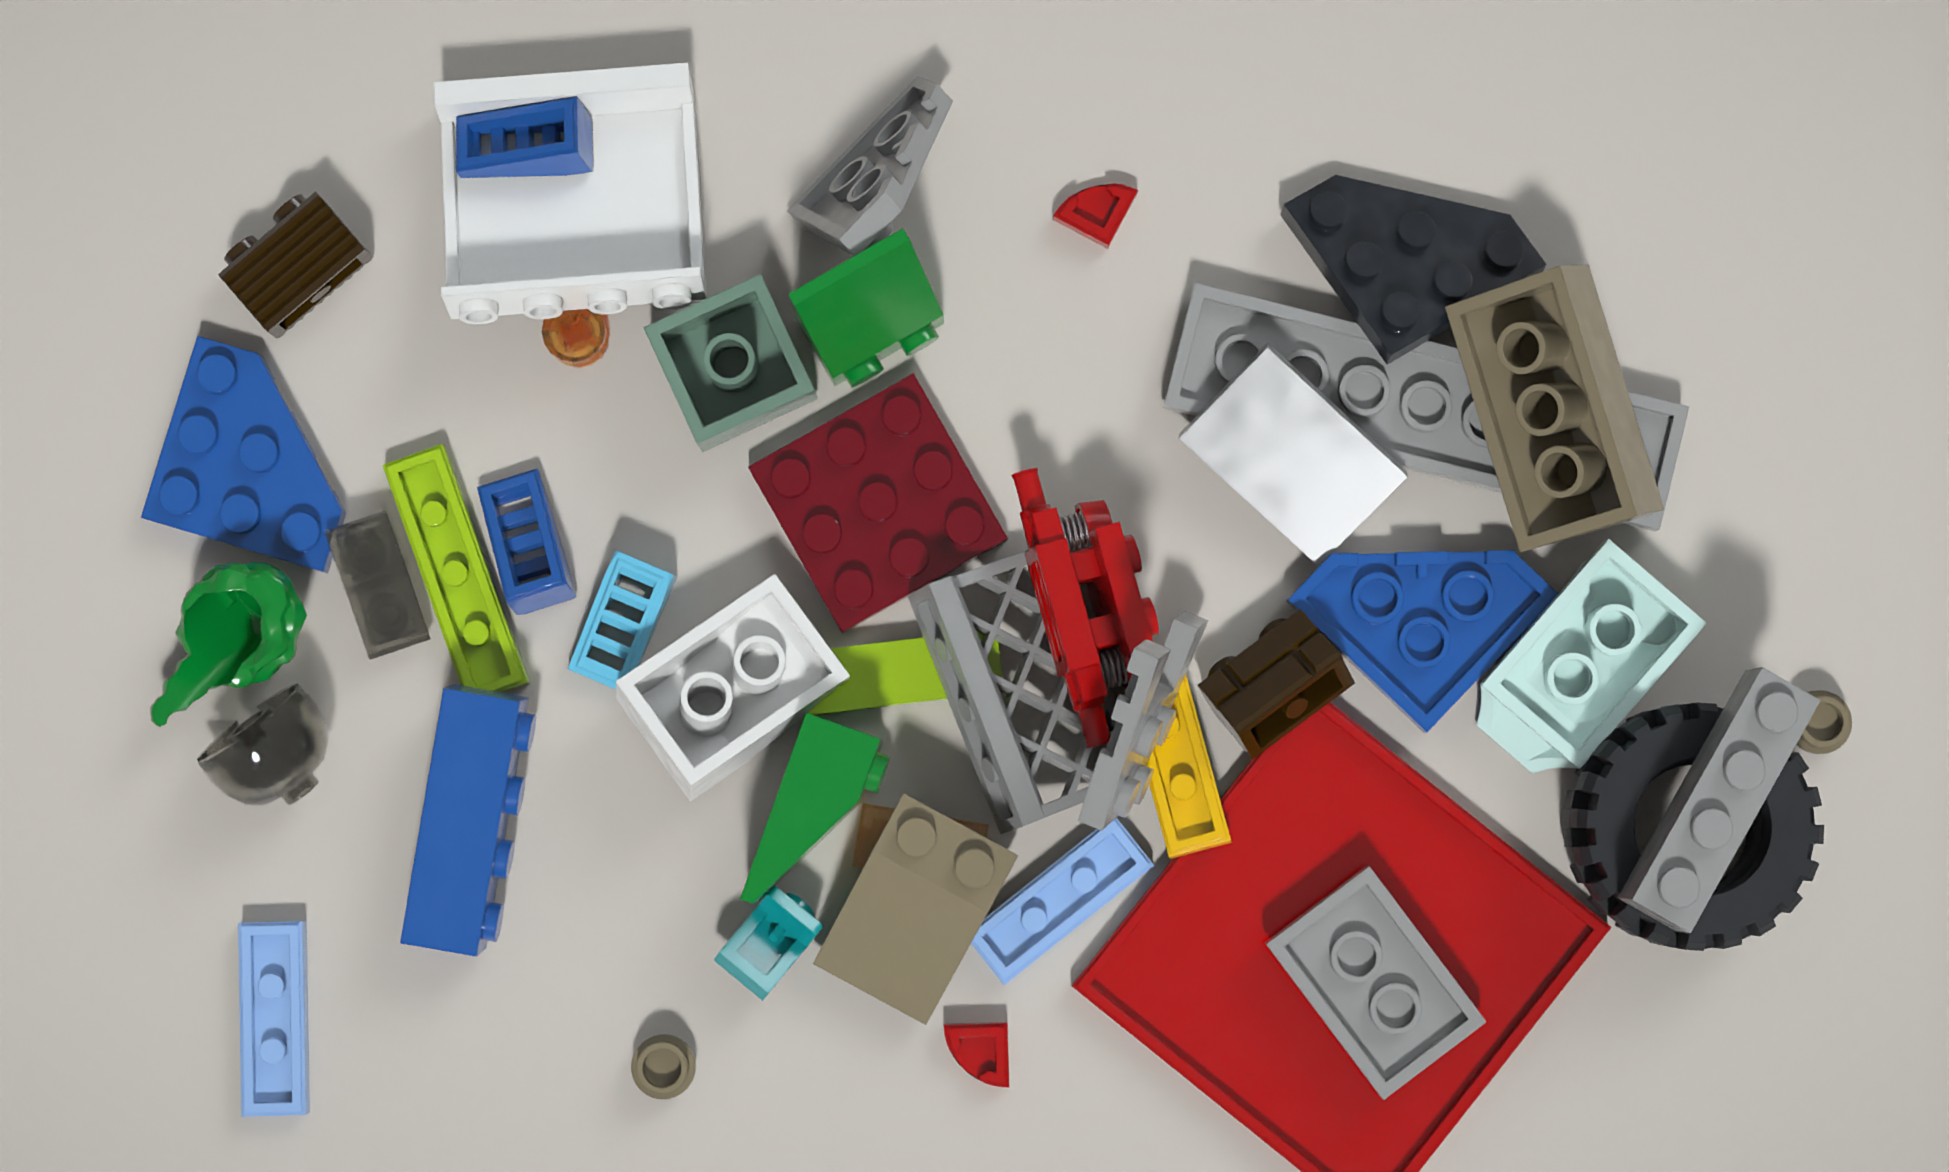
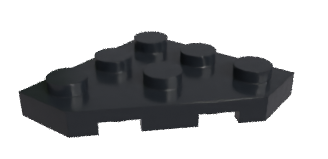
(1405, 256)

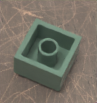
(730, 363)

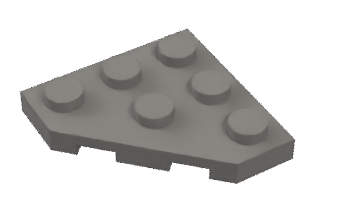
(876, 173)

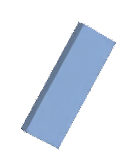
(1059, 900)
(273, 1018)

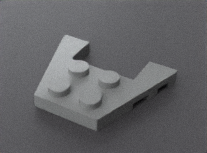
(1142, 721)

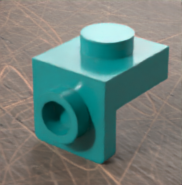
(769, 941)

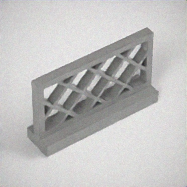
(979, 704)

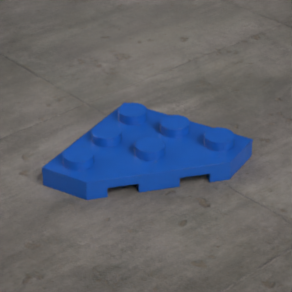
(242, 464)
(1423, 619)

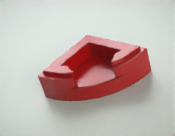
(1097, 211)
(981, 1050)

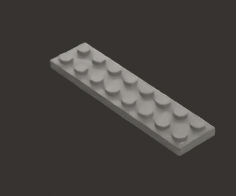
(1410, 408)

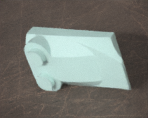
(1584, 662)

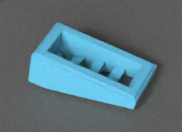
(621, 566)

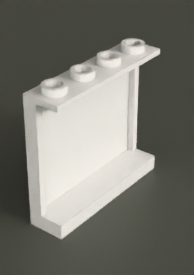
(581, 238)

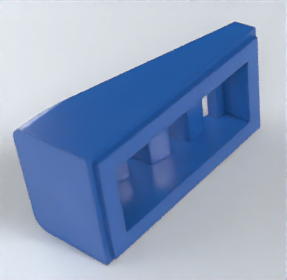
(549, 159)
(543, 591)

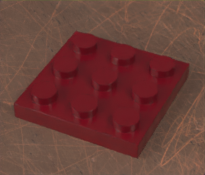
(878, 503)

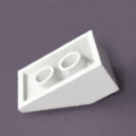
(730, 686)

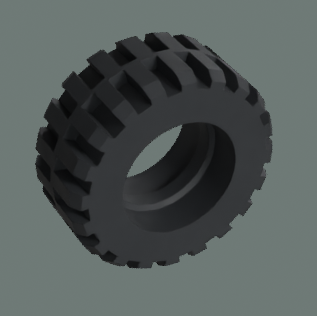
(1606, 848)

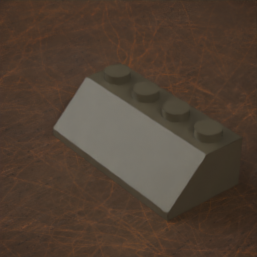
(1554, 407)

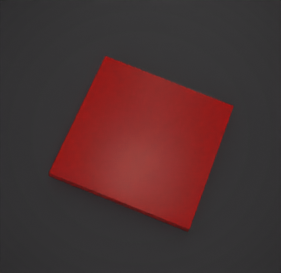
(1222, 1011)

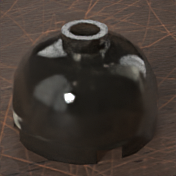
(270, 751)

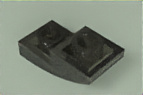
(377, 585)

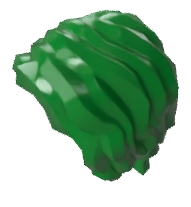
(234, 633)

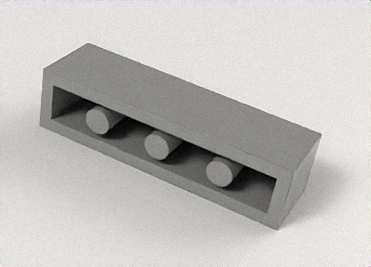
(1719, 799)

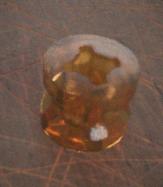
(583, 348)

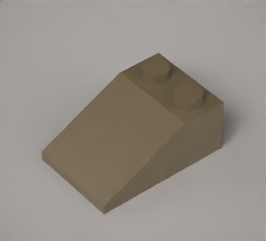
(915, 909)

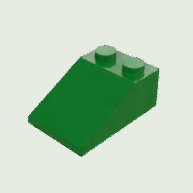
(868, 310)
(818, 791)

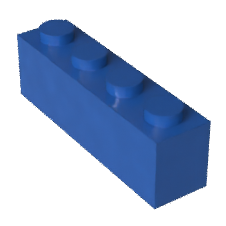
(466, 820)

